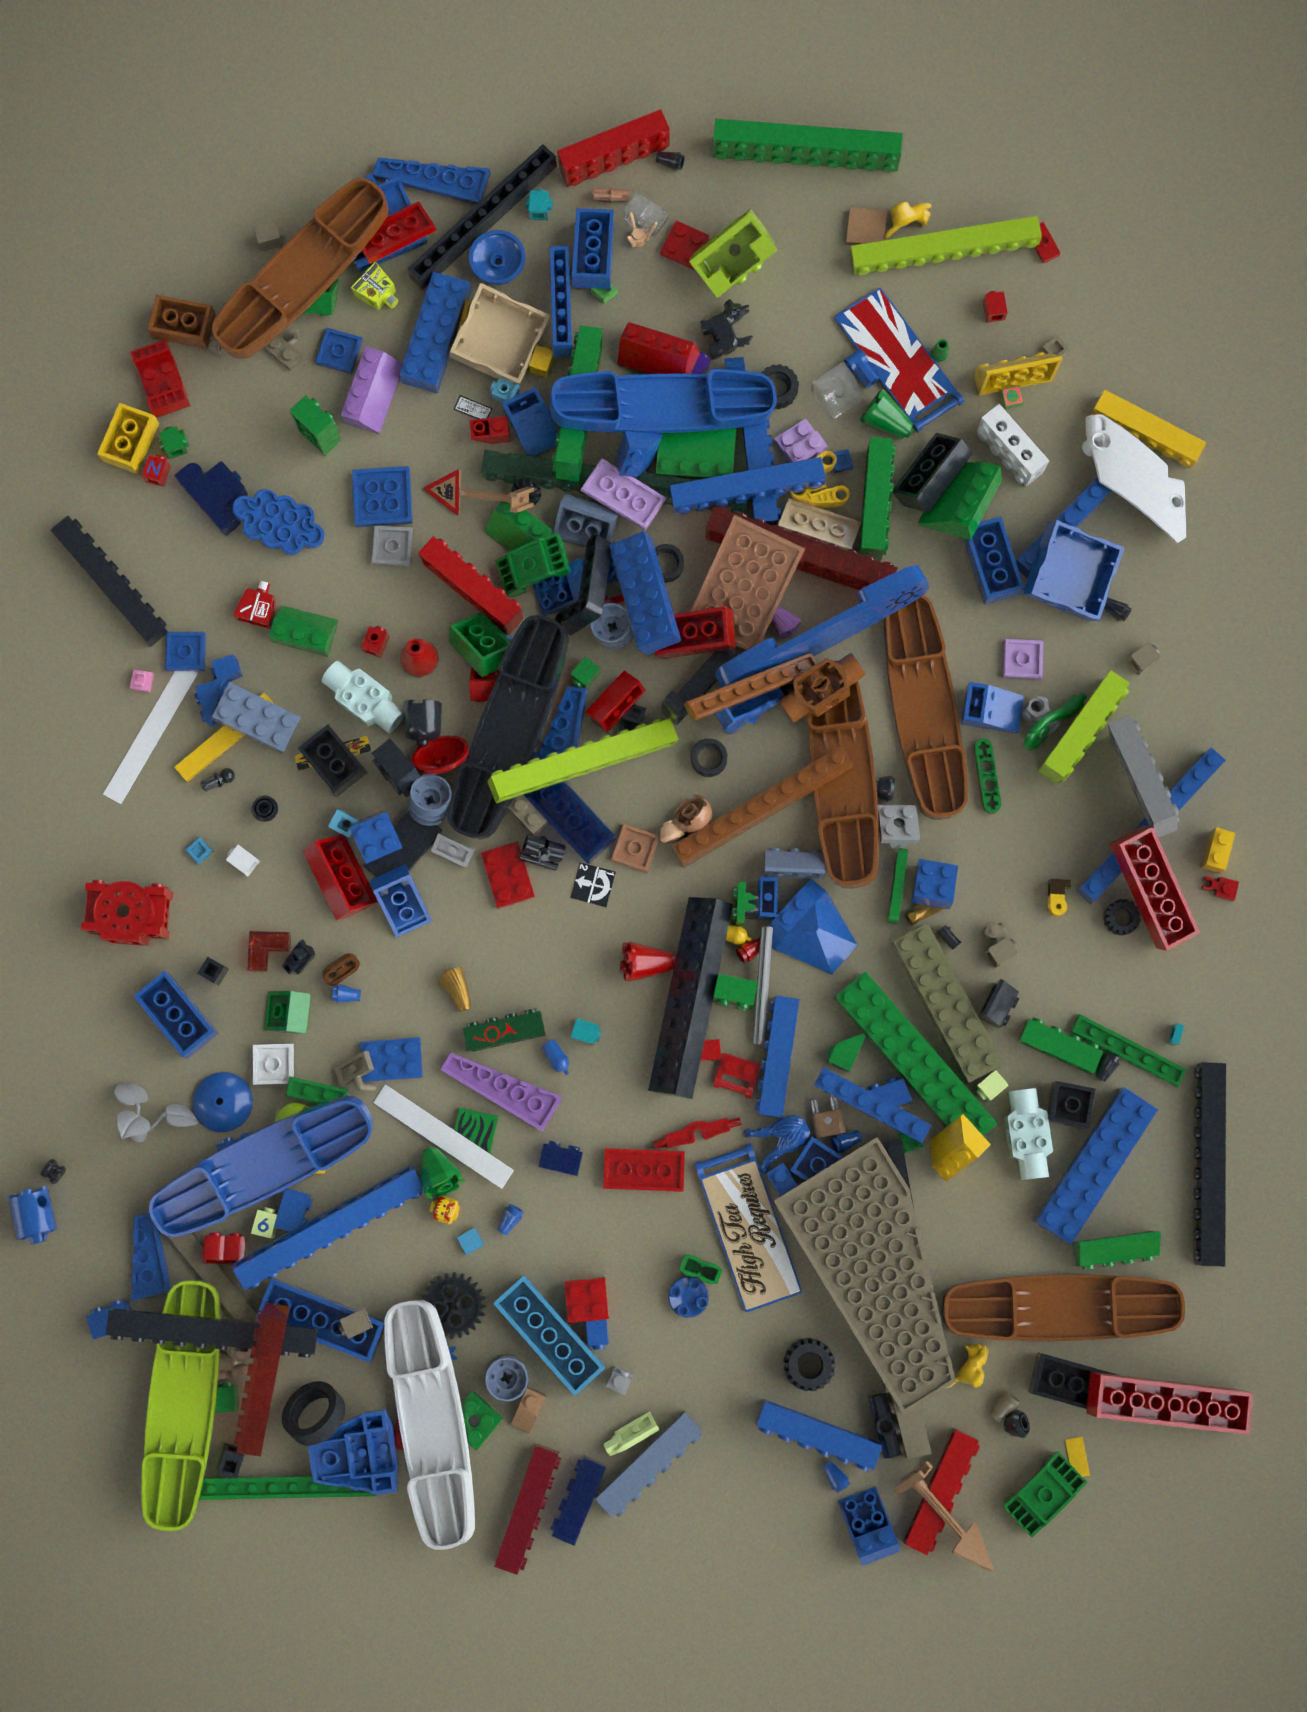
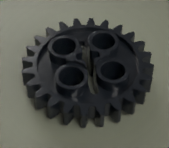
(469, 1315)

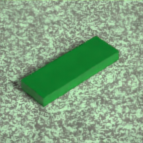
(313, 1091)

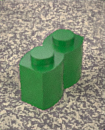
(694, 1267)

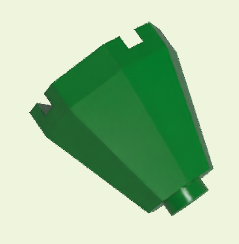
(438, 1173)

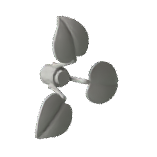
(136, 1127)

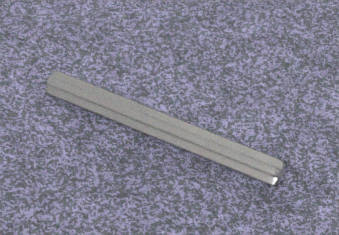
(763, 985)

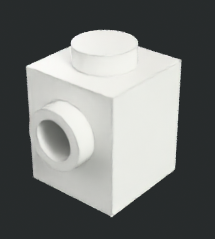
(242, 860)

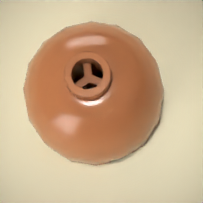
(693, 814)

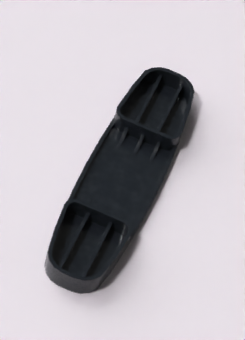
(509, 723)

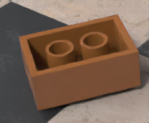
(181, 321)

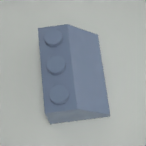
(581, 518)
(794, 864)

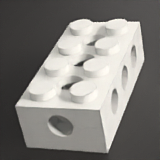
(1012, 446)

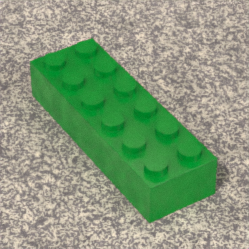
(877, 492)

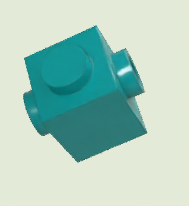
(539, 204)

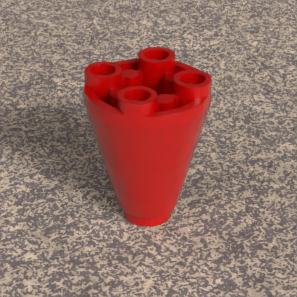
(419, 662)
(644, 961)

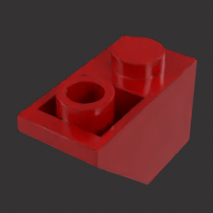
(490, 430)

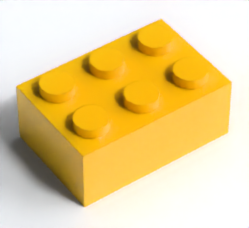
(128, 438)

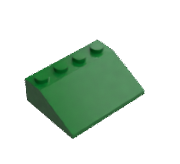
(697, 453)
(964, 500)

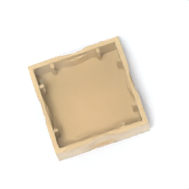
(499, 335)

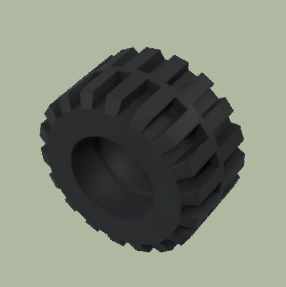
(827, 1364)

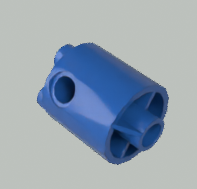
(32, 1215)

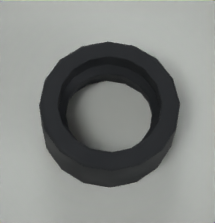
(668, 548)
(709, 743)

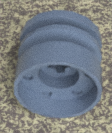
(613, 616)
(433, 791)
(500, 1388)

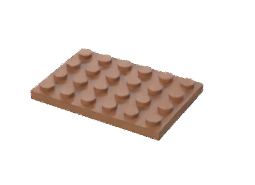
(749, 578)

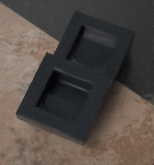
(632, 718)

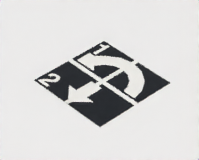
(593, 884)

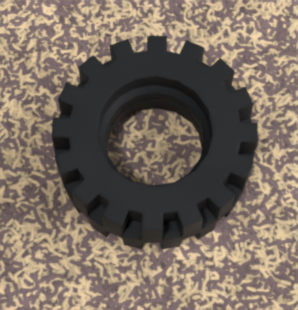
(1113, 925)

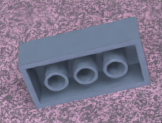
(255, 718)

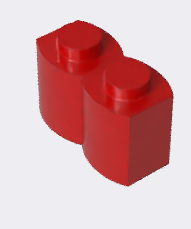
(223, 1249)

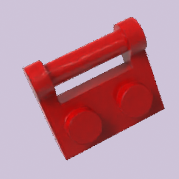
(740, 1069)

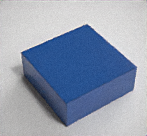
(843, 461)

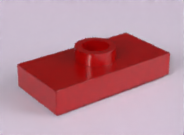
(1047, 248)

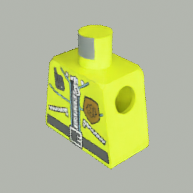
(375, 288)

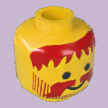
(445, 1210)

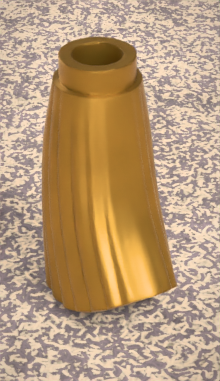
(455, 984)

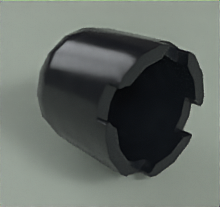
(422, 721)

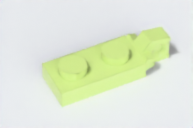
(631, 1434)

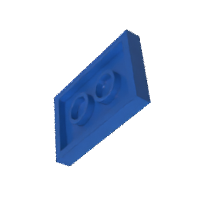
(394, 1059)

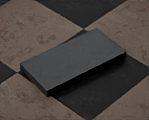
(415, 842)

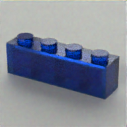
(579, 1500)

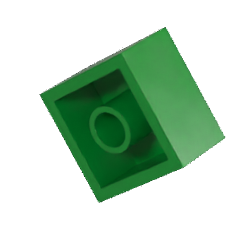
(735, 992)

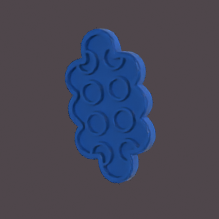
(278, 522)

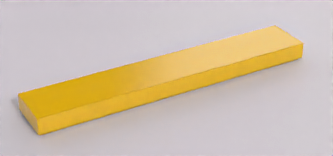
(209, 750)

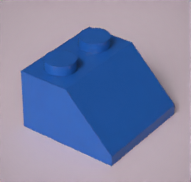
(636, 452)

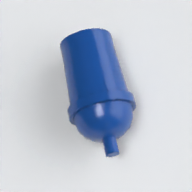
(556, 1056)

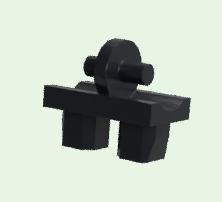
(299, 958)

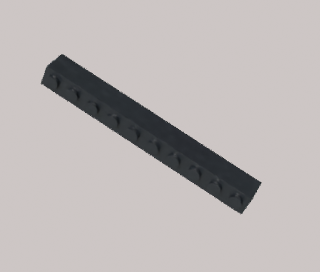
(483, 216)
(1211, 1164)
(203, 1331)

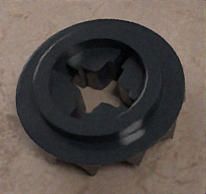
(534, 496)

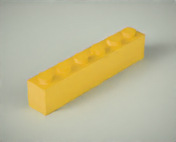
(1151, 429)

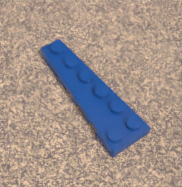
(448, 181)

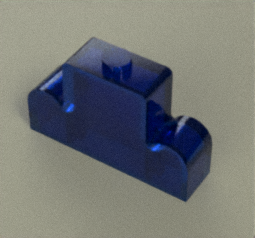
(214, 492)

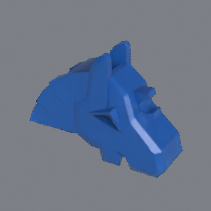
(748, 711)

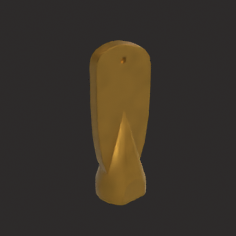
(921, 912)

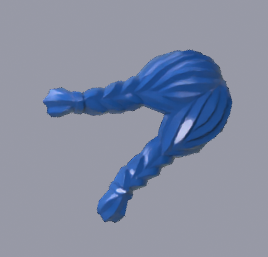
(792, 1135)

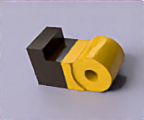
(1056, 896)

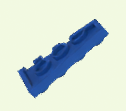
(568, 722)
(149, 1262)

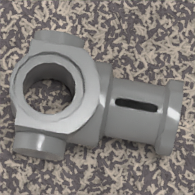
(1042, 703)

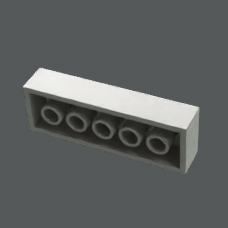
(1143, 776)

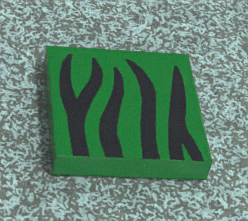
(477, 1127)

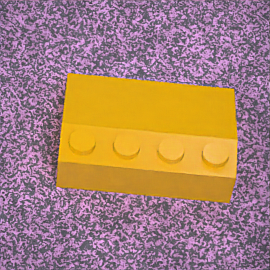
(1021, 371)

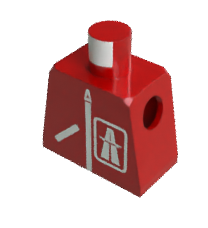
(257, 606)

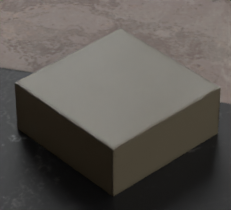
(1055, 346)

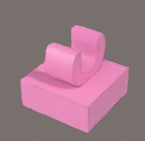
(141, 681)

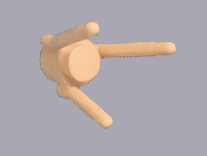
(638, 236)

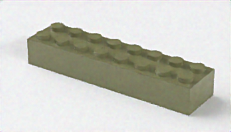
(947, 1003)

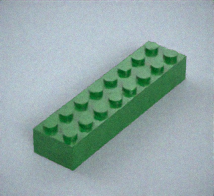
(571, 442)

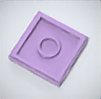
(1023, 659)

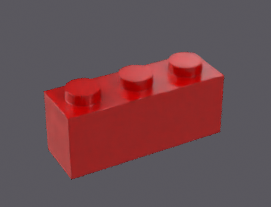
(615, 701)

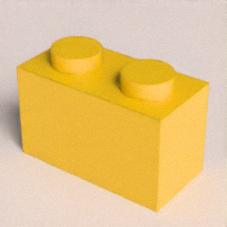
(1218, 850)

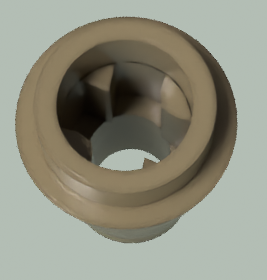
(1006, 1405)

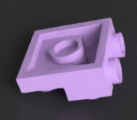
(801, 442)

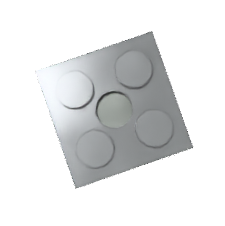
(898, 825)

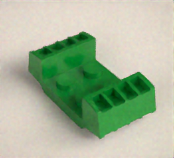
(532, 564)
(1044, 1494)

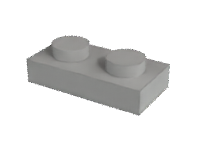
(452, 850)

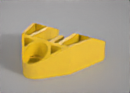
(827, 497)

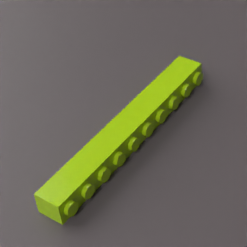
(945, 245)
(582, 760)

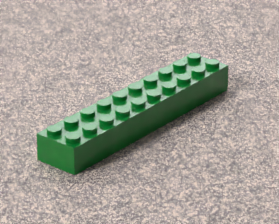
(807, 145)
(911, 1054)

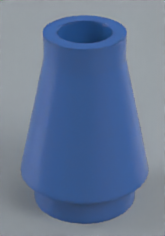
(345, 994)
(845, 1141)
(509, 1219)
(836, 1477)

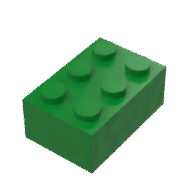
(315, 424)

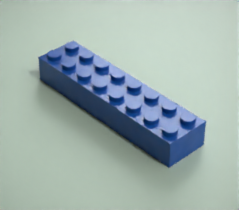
(1095, 1165)

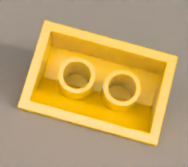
(956, 1147)

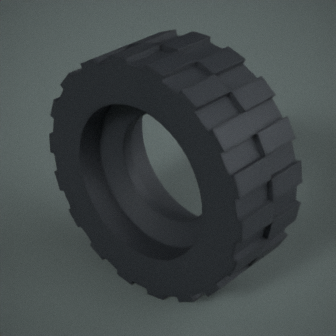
(789, 377)

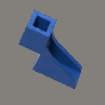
(210, 693)

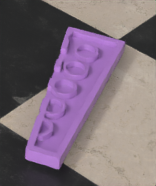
(514, 1095)

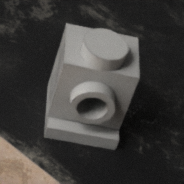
(620, 1380)

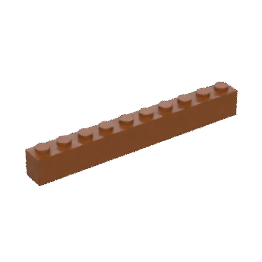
(763, 806)

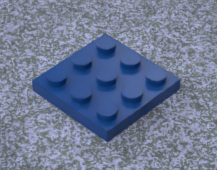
(382, 496)

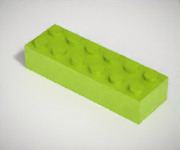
(1082, 730)

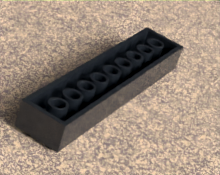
(690, 997)

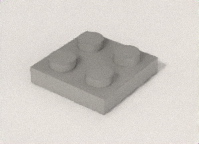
(392, 546)

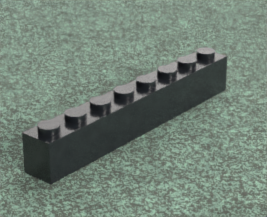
(109, 581)

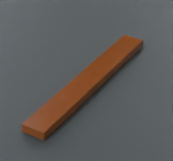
(748, 687)

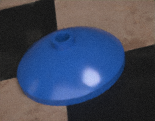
(494, 247)
(236, 1102)

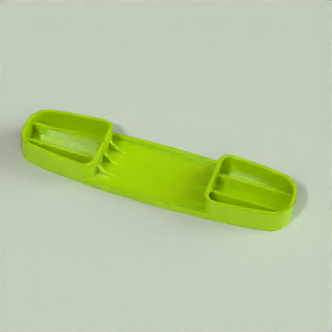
(180, 1415)

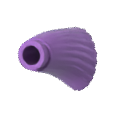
(785, 622)

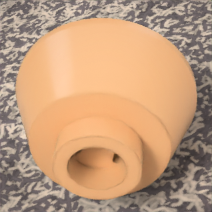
(670, 832)

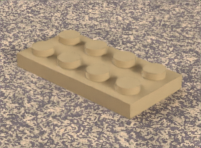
(820, 524)

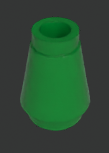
(940, 350)

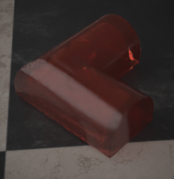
(261, 944)

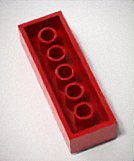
(614, 148)
(471, 585)
(1154, 888)

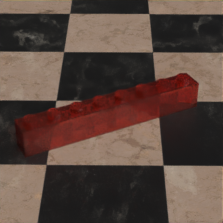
(262, 1379)

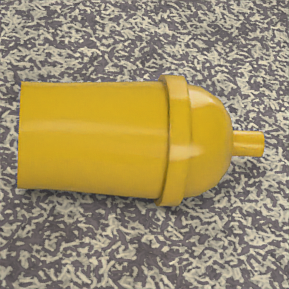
(737, 935)

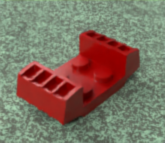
(160, 378)

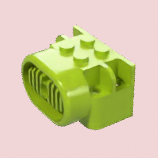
(723, 267)

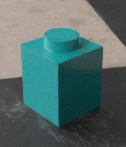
(586, 1032)

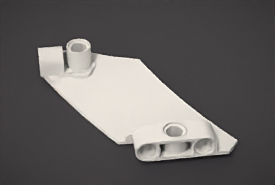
(1136, 474)

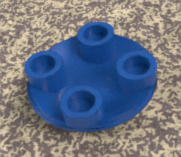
(688, 1297)

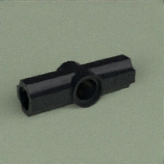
(888, 1438)

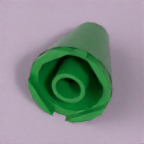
(887, 416)

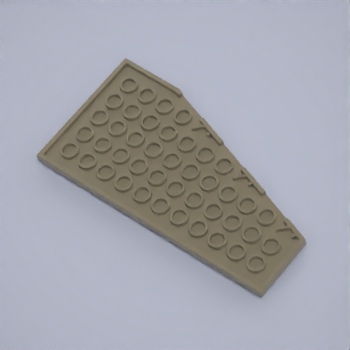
(871, 1258)

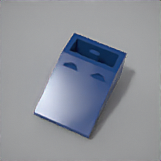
(531, 422)
(559, 592)
(992, 708)
(869, 1526)

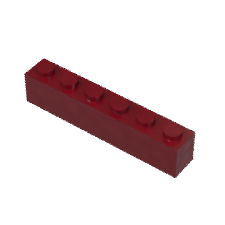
(527, 1508)

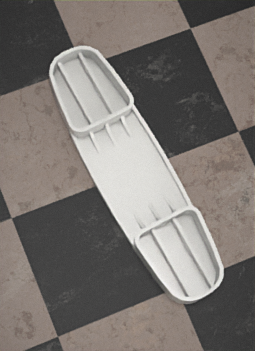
(430, 1424)

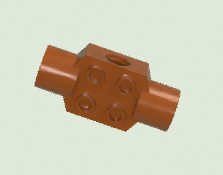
(822, 687)

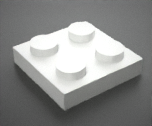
(273, 1064)

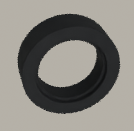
(300, 1400)

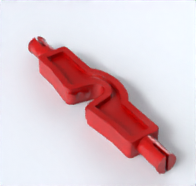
(707, 1129)

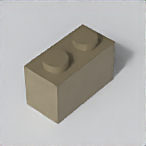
(528, 815)

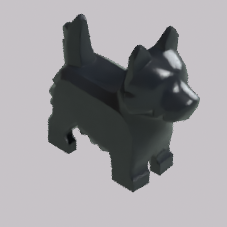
(722, 331)

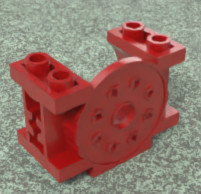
(152, 912)

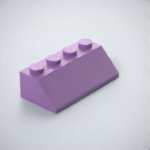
(371, 390)

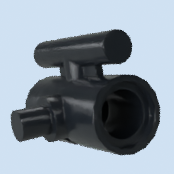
(542, 852)

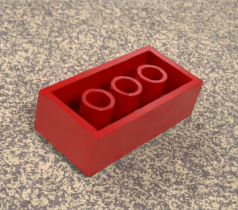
(702, 633)

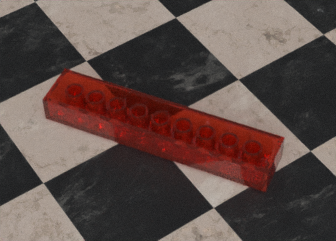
(818, 558)

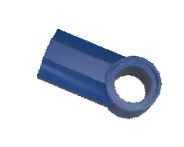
(859, 365)

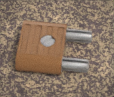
(828, 1122)

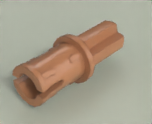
(611, 194)

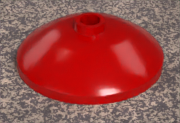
(440, 755)

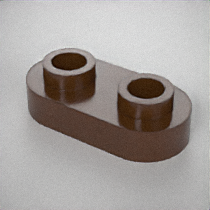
(341, 969)

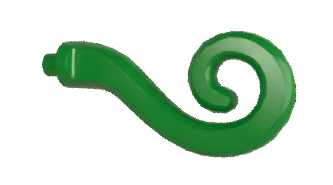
(1040, 728)

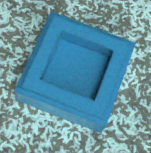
(199, 850)
(470, 1241)

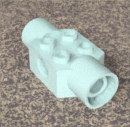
(363, 697)
(1028, 1134)

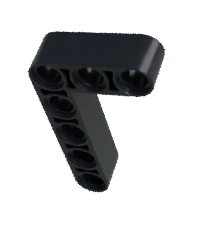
(592, 587)
(698, 685)

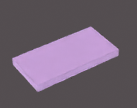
(623, 494)

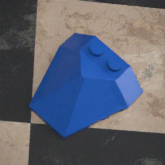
(812, 930)
(358, 1455)

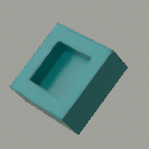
(1175, 1034)

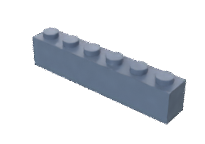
(648, 1464)

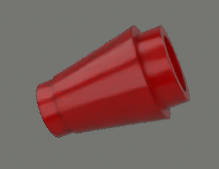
(748, 950)

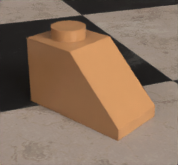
(528, 1409)

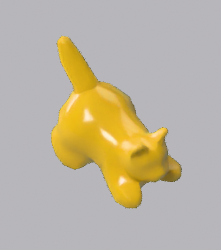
(904, 214)
(971, 1371)

